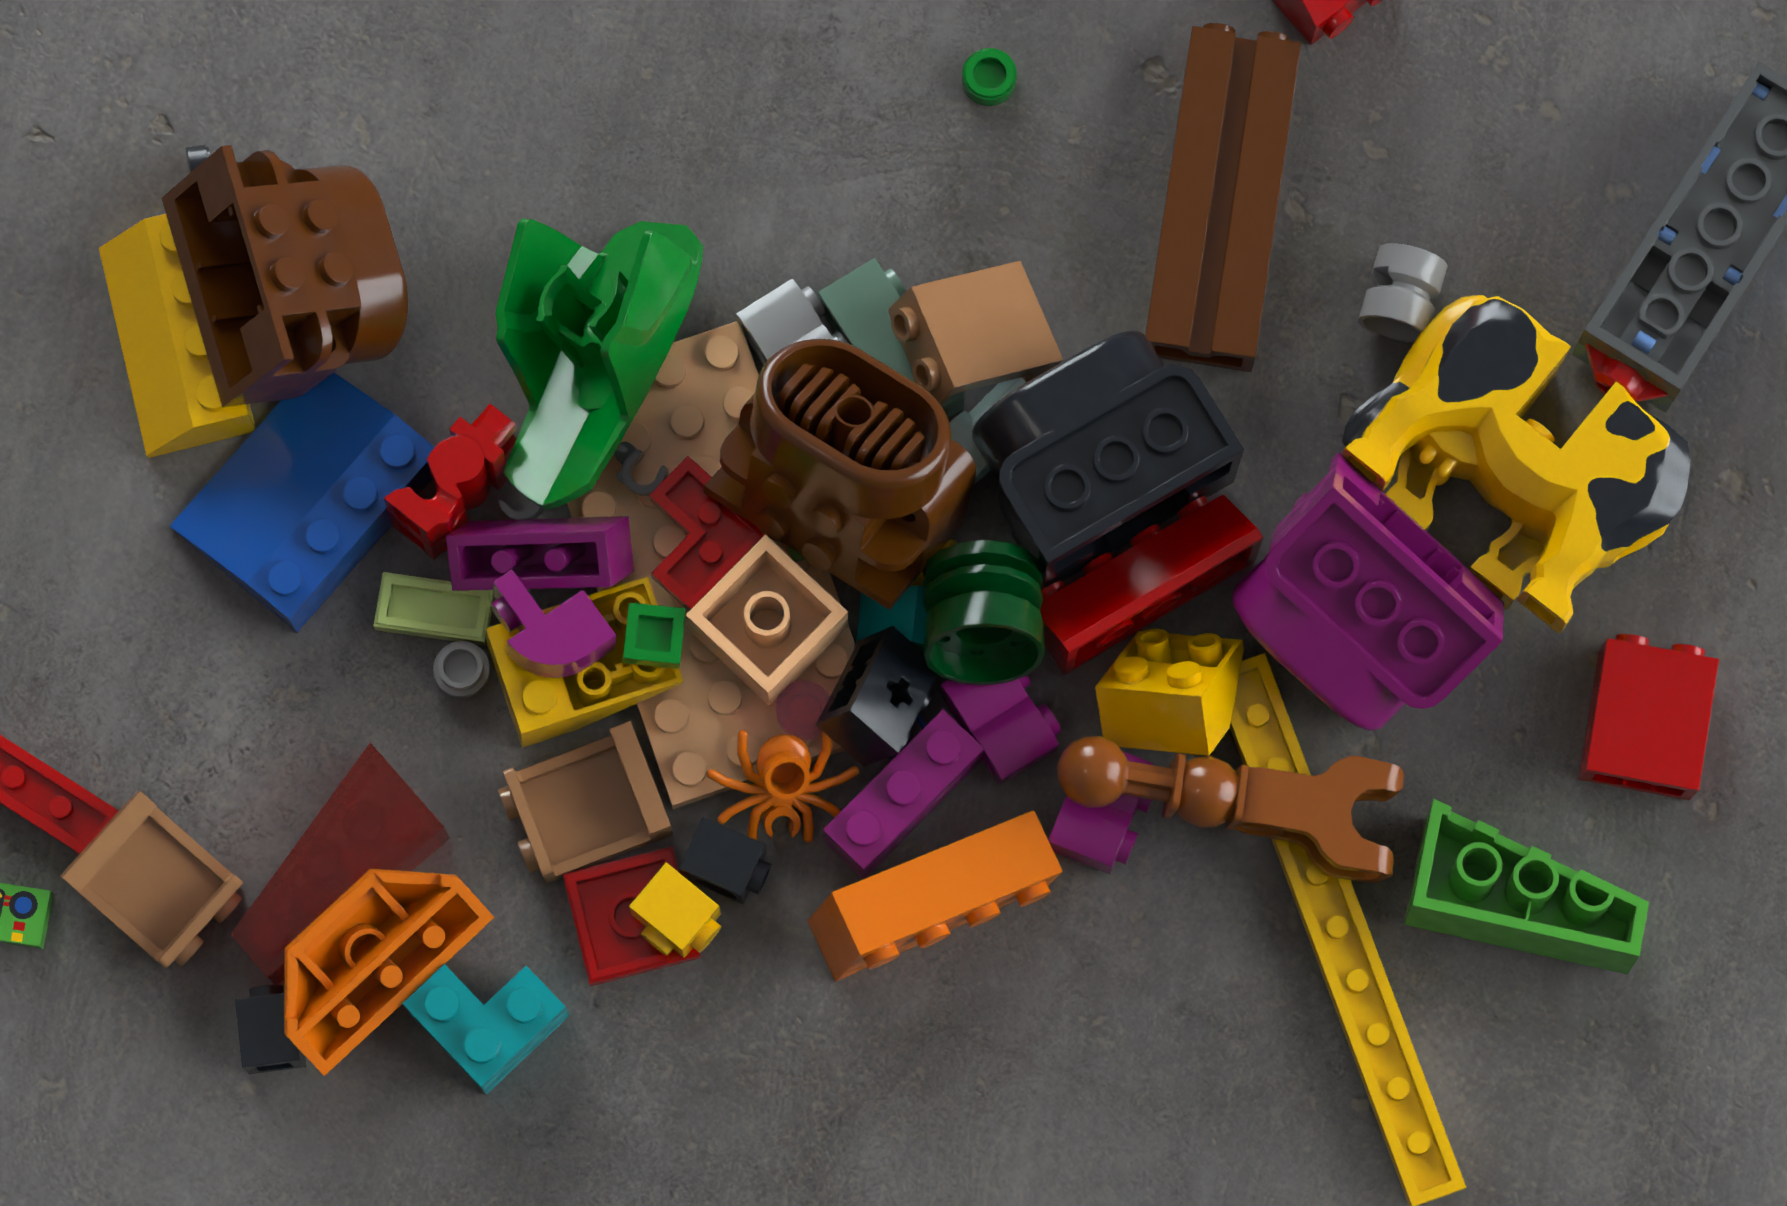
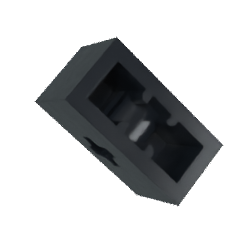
(878, 697)

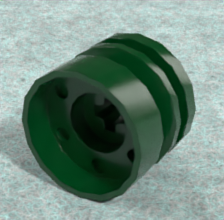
(983, 612)

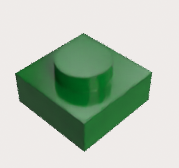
(654, 635)

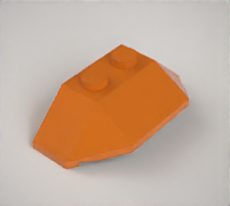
(372, 956)

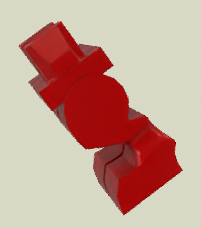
(461, 476)

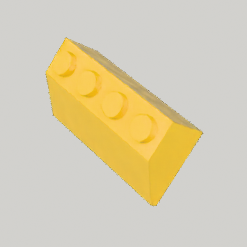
(164, 344)

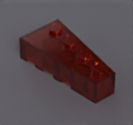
(363, 826)

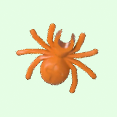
(781, 784)

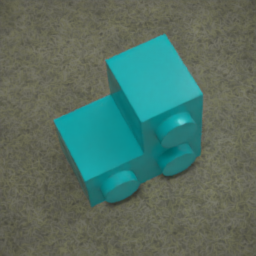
(487, 1037)

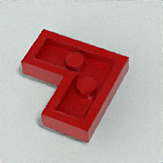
(714, 536)

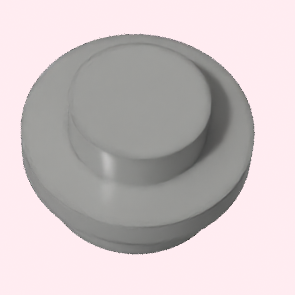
(461, 669)

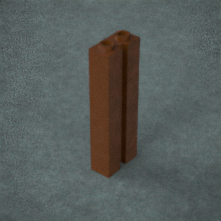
(1222, 197)

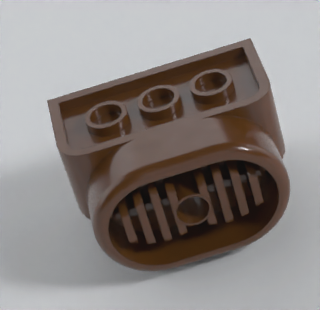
(285, 272)
(839, 461)

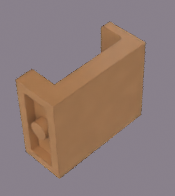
(974, 331)
(586, 805)
(153, 881)

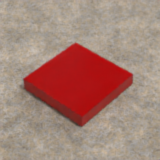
(604, 923)

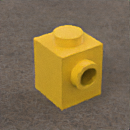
(675, 913)

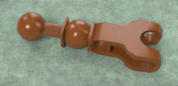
(1249, 800)

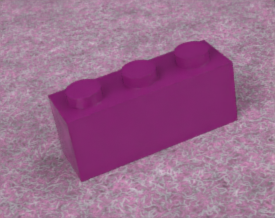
(541, 552)
(903, 794)

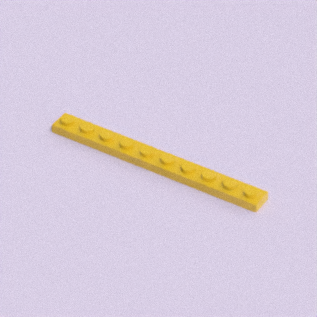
(1350, 964)

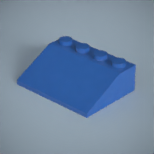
(305, 497)

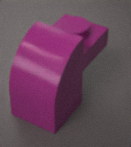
(552, 643)

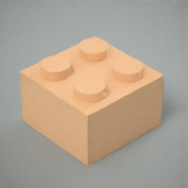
(767, 620)

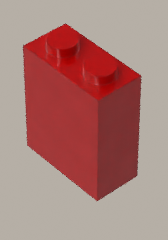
(1649, 717)

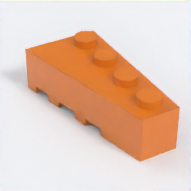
(934, 894)

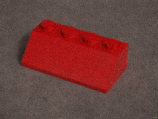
(1146, 581)

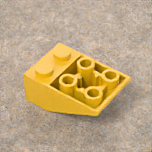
(561, 705)

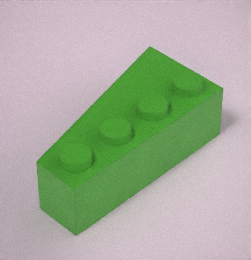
(1518, 898)

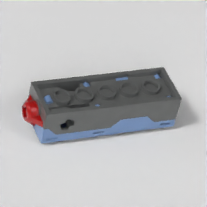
(1697, 252)

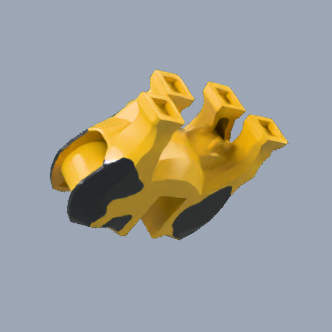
(1460, 417)

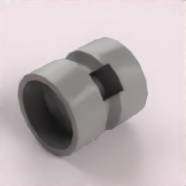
(1404, 285)

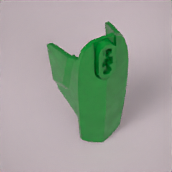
(587, 344)

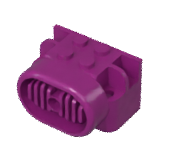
(1366, 603)

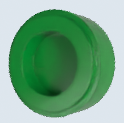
(989, 77)

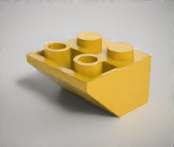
(1170, 692)

